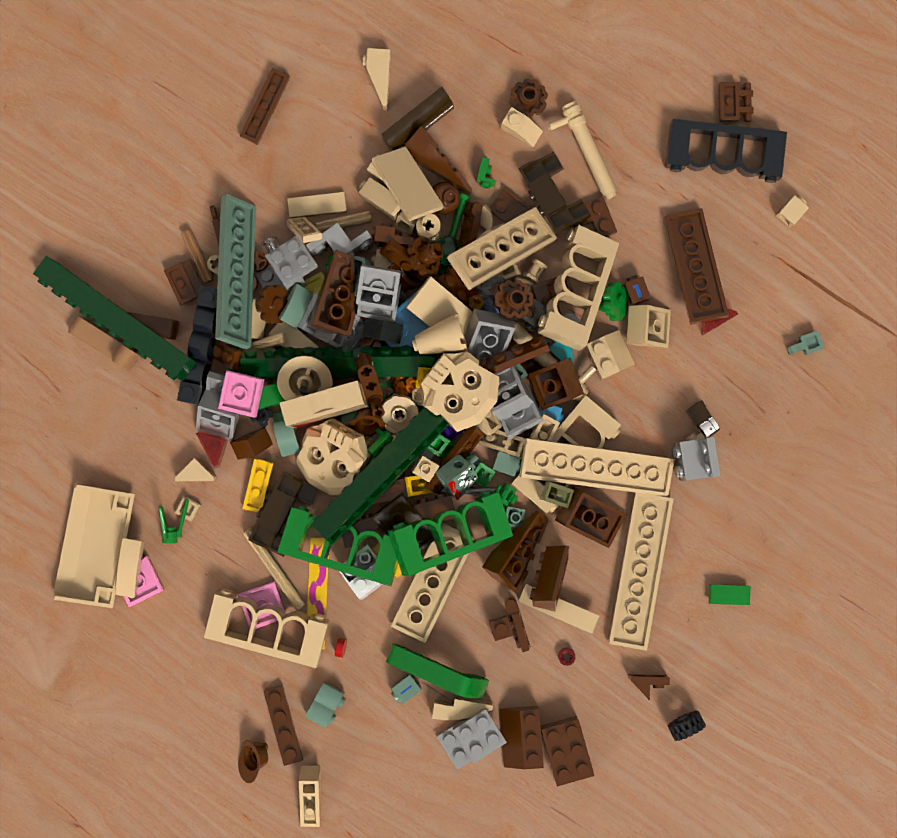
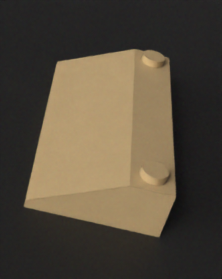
(93, 545)

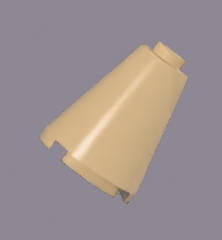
(442, 337)

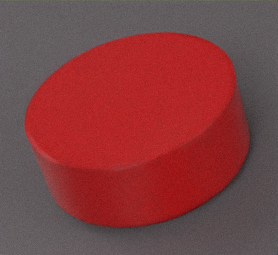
(340, 647)

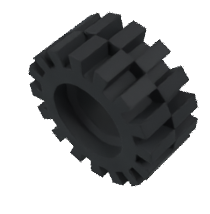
(686, 725)

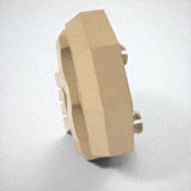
(472, 400)
(337, 447)

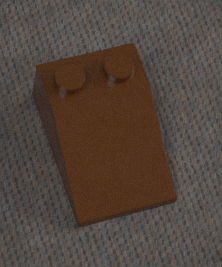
(591, 518)

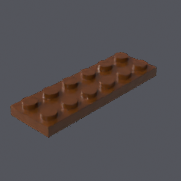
(696, 266)

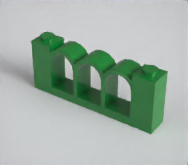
(295, 536)
(407, 548)

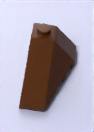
(426, 153)
(335, 302)
(511, 557)

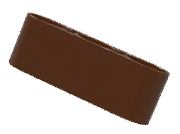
(162, 326)

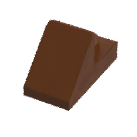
(644, 681)

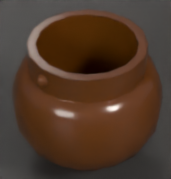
(448, 196)

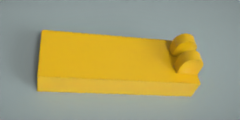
(258, 485)

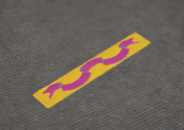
(317, 581)

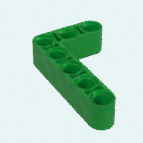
(459, 683)

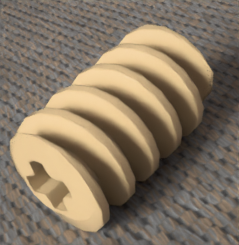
(423, 223)

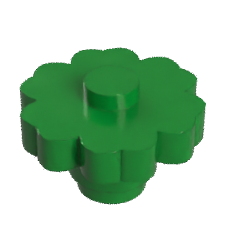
(614, 301)

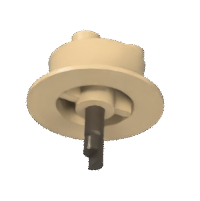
(303, 377)

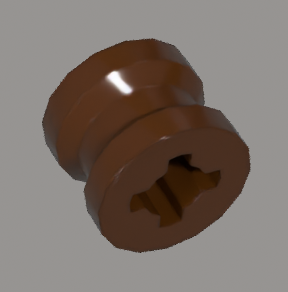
(258, 258)

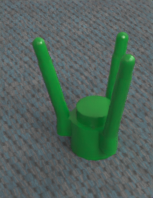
(169, 534)

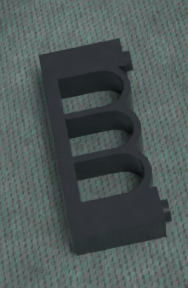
(772, 152)
(200, 347)

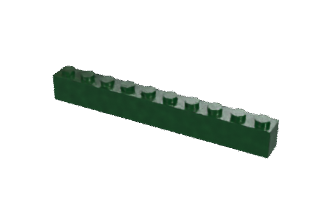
(113, 317)
(340, 361)
(380, 474)

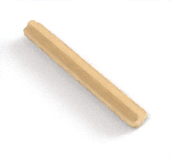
(276, 572)

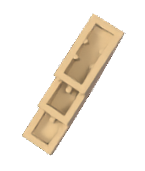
(565, 612)

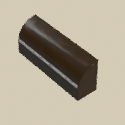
(423, 115)

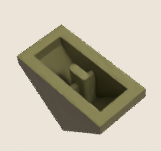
(556, 494)

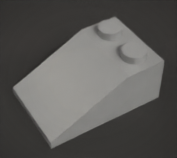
(488, 334)

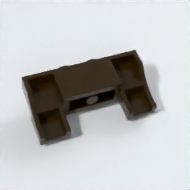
(551, 203)
(278, 508)

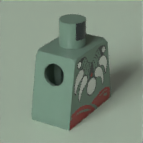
(458, 475)

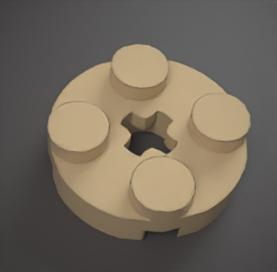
(394, 403)

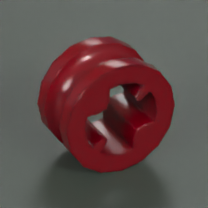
(563, 661)

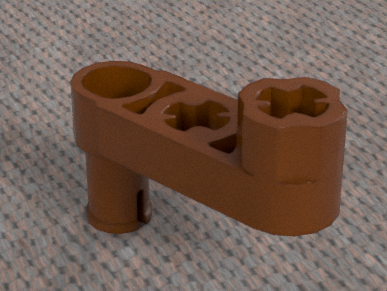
(373, 392)

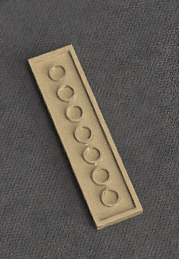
(596, 467)
(640, 571)

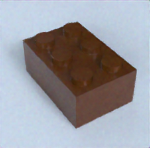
(567, 751)

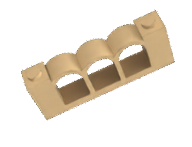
(553, 323)
(596, 418)
(220, 618)

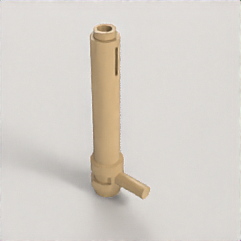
(577, 123)
(521, 336)

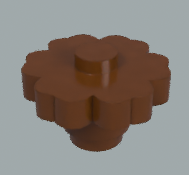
(529, 98)
(424, 256)
(513, 299)
(271, 303)

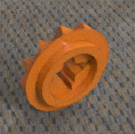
(404, 388)

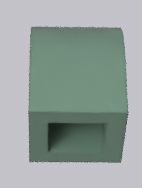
(286, 436)

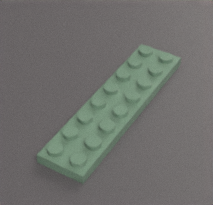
(235, 272)

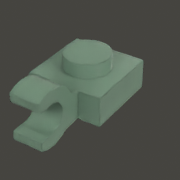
(808, 343)

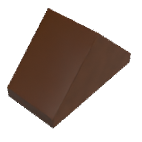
(251, 444)

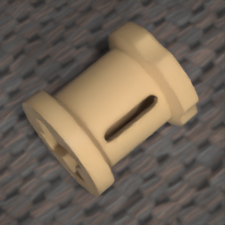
(535, 270)

